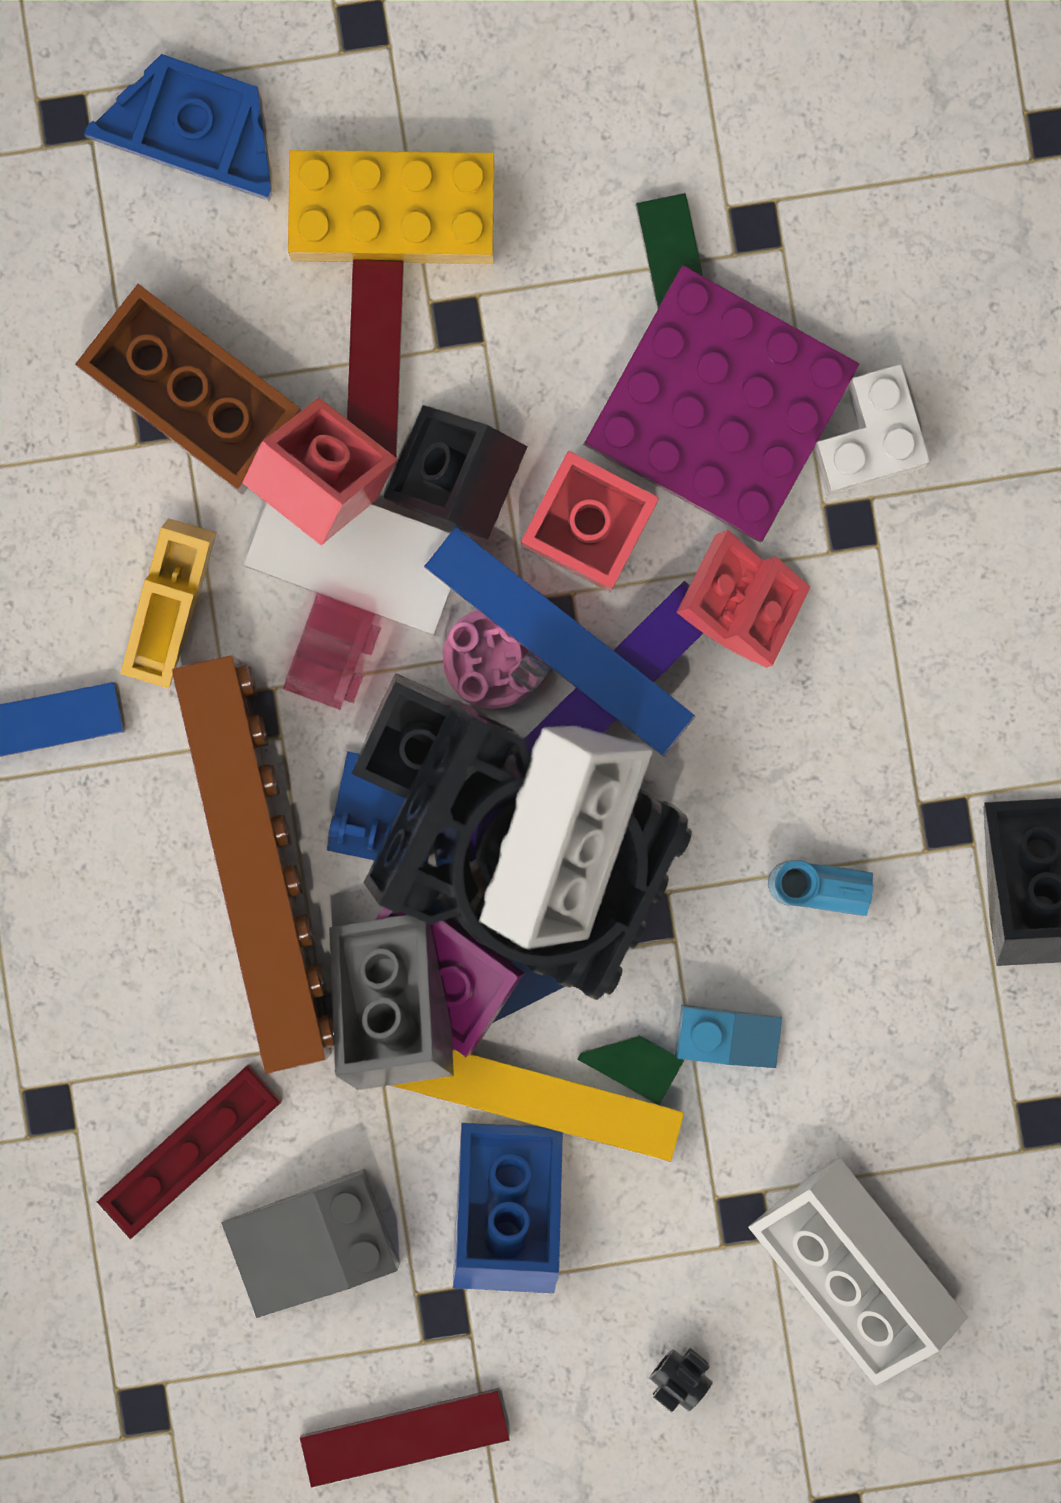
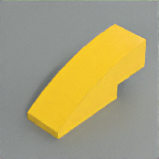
(168, 602)

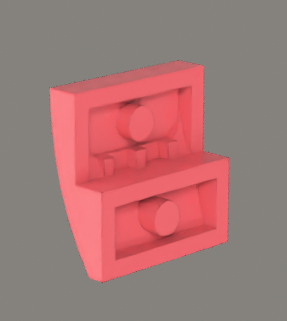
(743, 599)

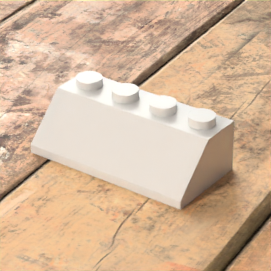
(564, 836)
(859, 1273)

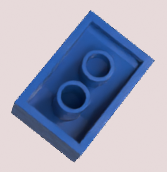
(508, 1208)

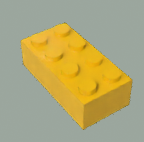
(391, 206)

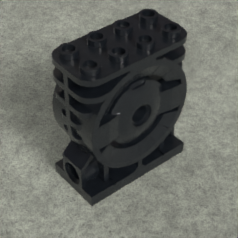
(449, 809)

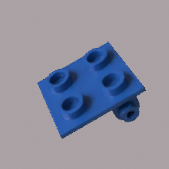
(361, 815)

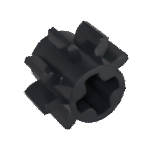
(680, 1380)

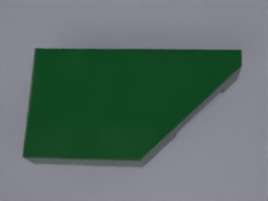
(636, 1065)

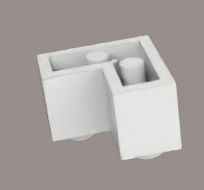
(887, 436)

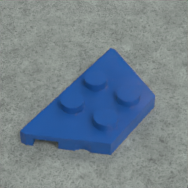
(191, 124)

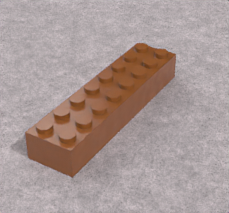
(253, 864)

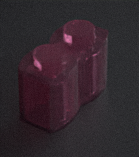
(331, 652)

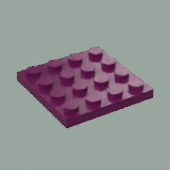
(721, 404)

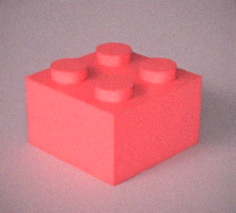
(319, 471)
(589, 521)

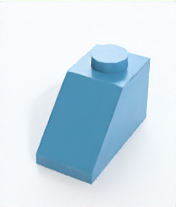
(728, 1037)

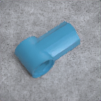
(825, 888)

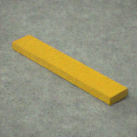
(556, 1105)

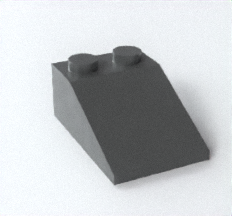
(388, 1004)
(311, 1244)

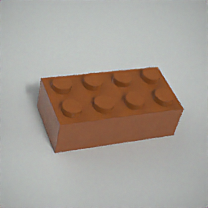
(185, 386)

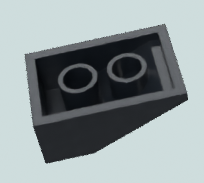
(1024, 880)

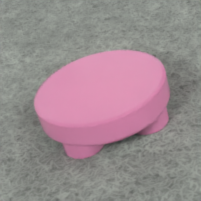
(481, 661)

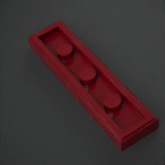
(376, 350)
(189, 1151)
(404, 1437)

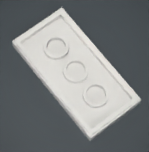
(366, 564)

